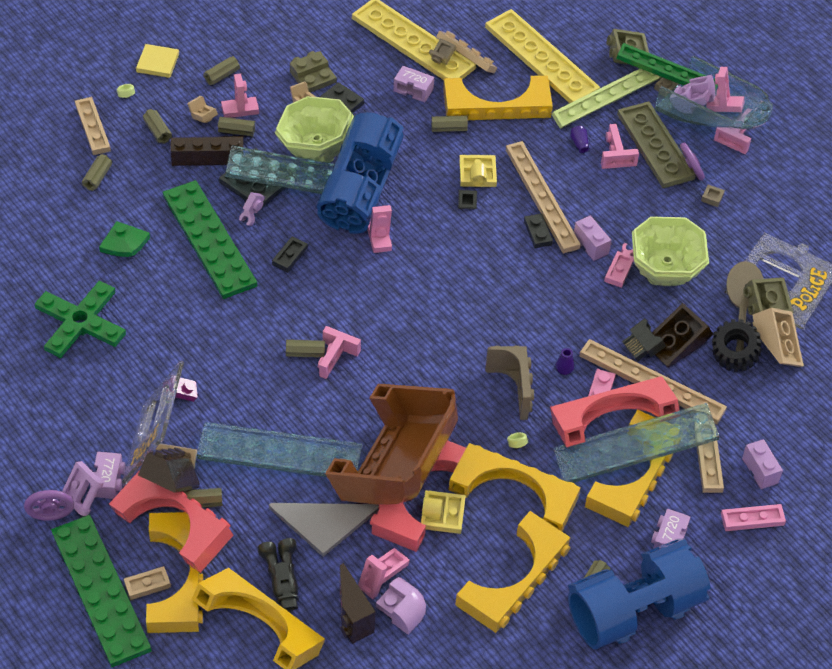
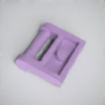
(78, 484)

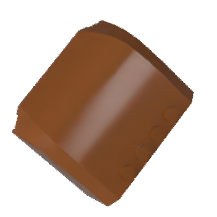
(405, 451)

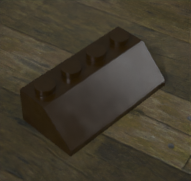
(203, 150)
(170, 470)

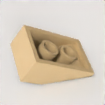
(779, 335)

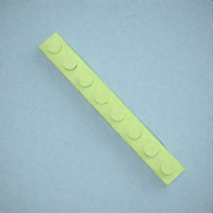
(603, 97)

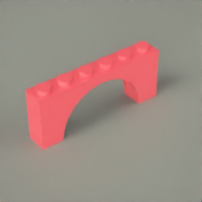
(574, 416)
(395, 522)
(206, 532)

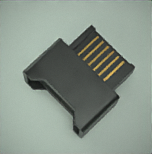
(643, 341)

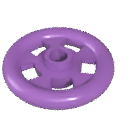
(692, 161)
(49, 506)

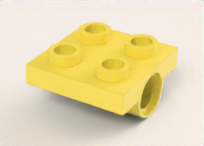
(478, 171)
(443, 511)

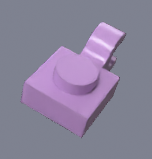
(252, 205)

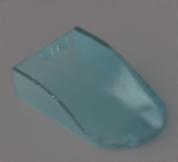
(755, 111)

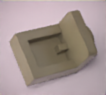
(442, 52)

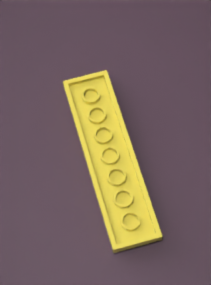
(410, 39)
(541, 56)

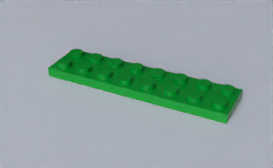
(209, 239)
(101, 591)

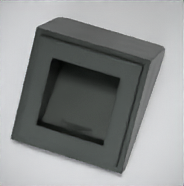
(467, 199)

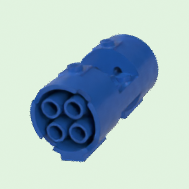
(360, 172)
(607, 608)

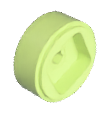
(125, 90)
(517, 440)

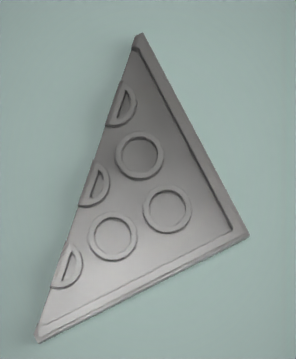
(323, 524)

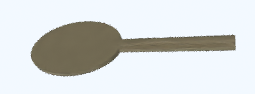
(736, 280)

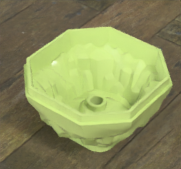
(314, 128)
(669, 250)

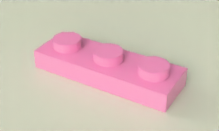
(753, 517)

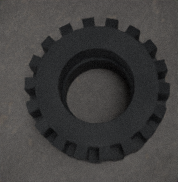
(733, 331)

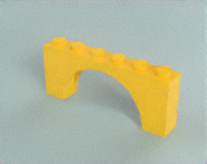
(532, 104)
(483, 465)
(624, 501)
(231, 591)
(496, 605)
(179, 611)

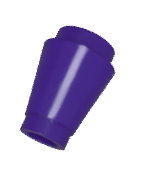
(580, 138)
(565, 362)

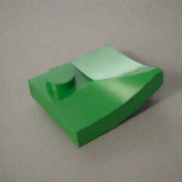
(124, 240)

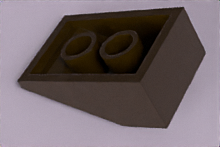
(682, 334)
(356, 611)

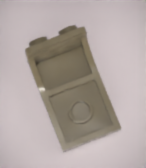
(516, 364)

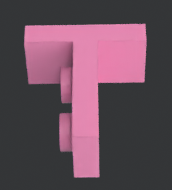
(723, 101)
(241, 105)
(733, 138)
(617, 156)
(380, 228)
(337, 343)
(380, 570)

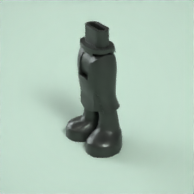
(282, 574)

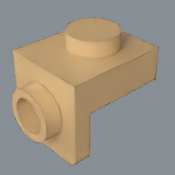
(300, 91)
(201, 111)

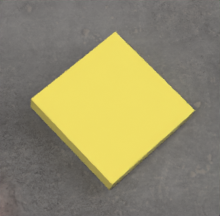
(157, 60)

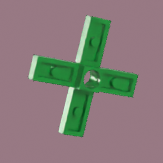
(87, 311)

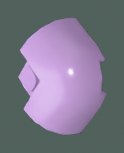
(698, 90)
(403, 605)

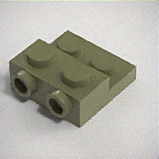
(631, 38)
(312, 70)
(767, 294)

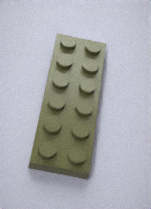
(656, 144)

